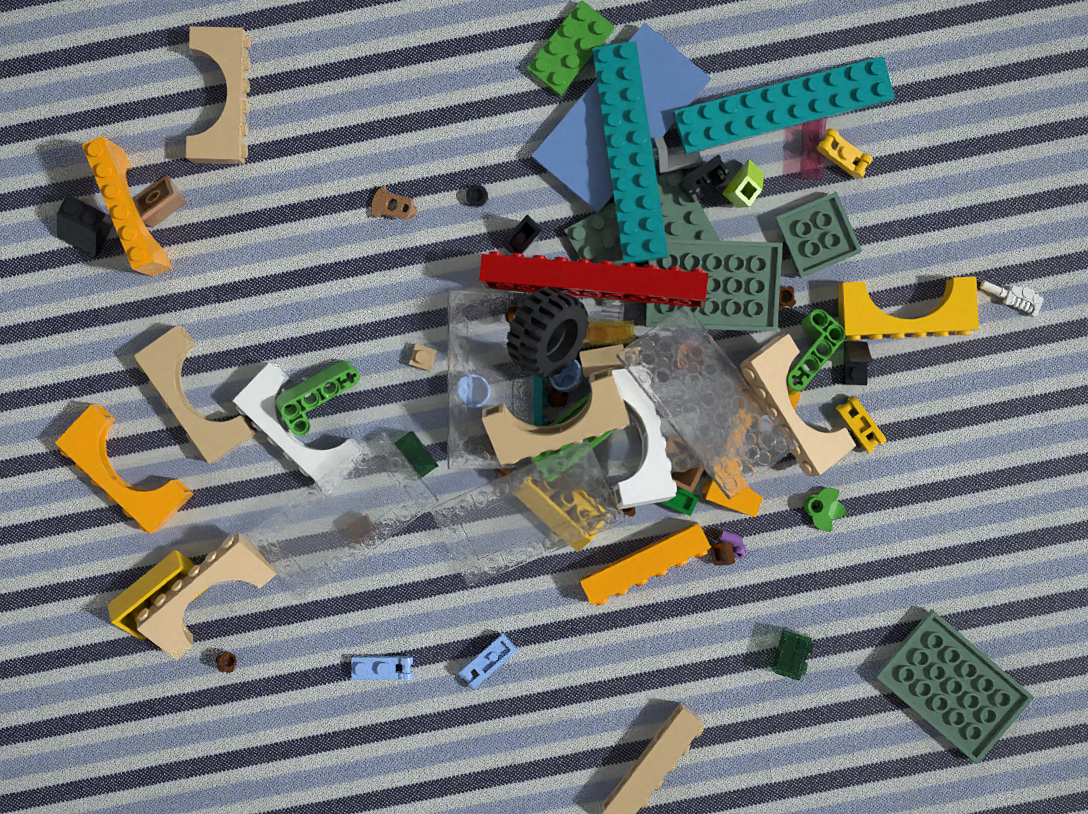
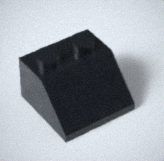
(83, 225)

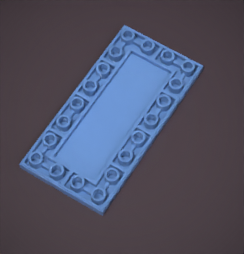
(577, 145)

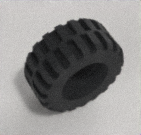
(547, 332)

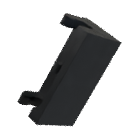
(704, 179)

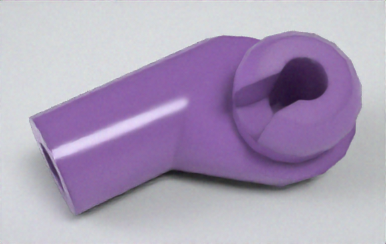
(737, 543)

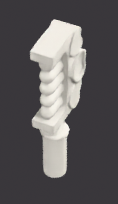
(1017, 296)

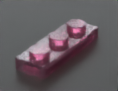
(811, 159)

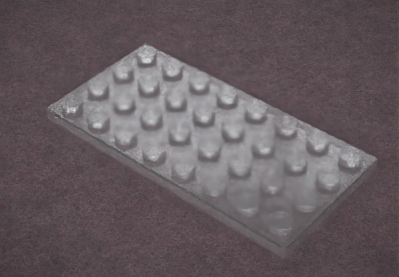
(707, 401)

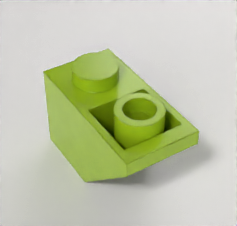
(745, 185)

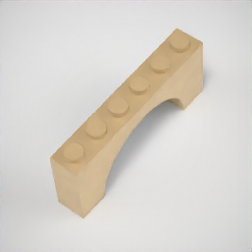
(226, 138)
(163, 366)
(768, 375)
(518, 440)
(232, 561)

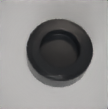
(477, 196)

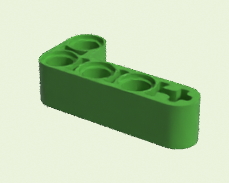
(810, 357)
(319, 394)

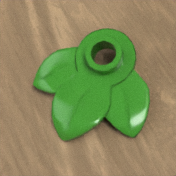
(826, 510)

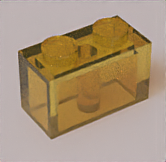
(611, 333)

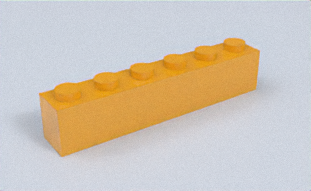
(645, 563)

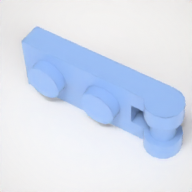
(488, 661)
(381, 667)

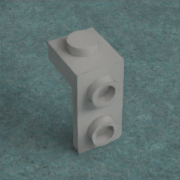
(672, 162)

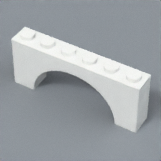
(259, 403)
(653, 478)

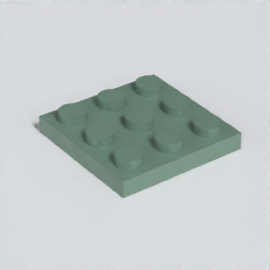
(818, 235)

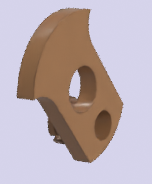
(382, 199)

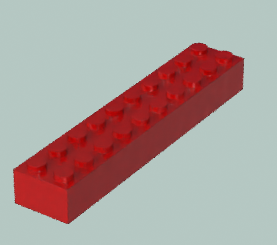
(595, 280)

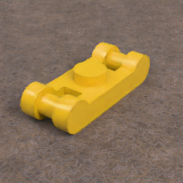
(844, 154)
(860, 424)

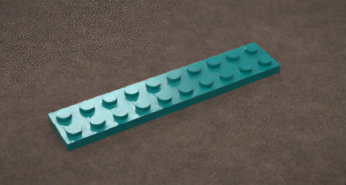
(783, 105)
(630, 152)

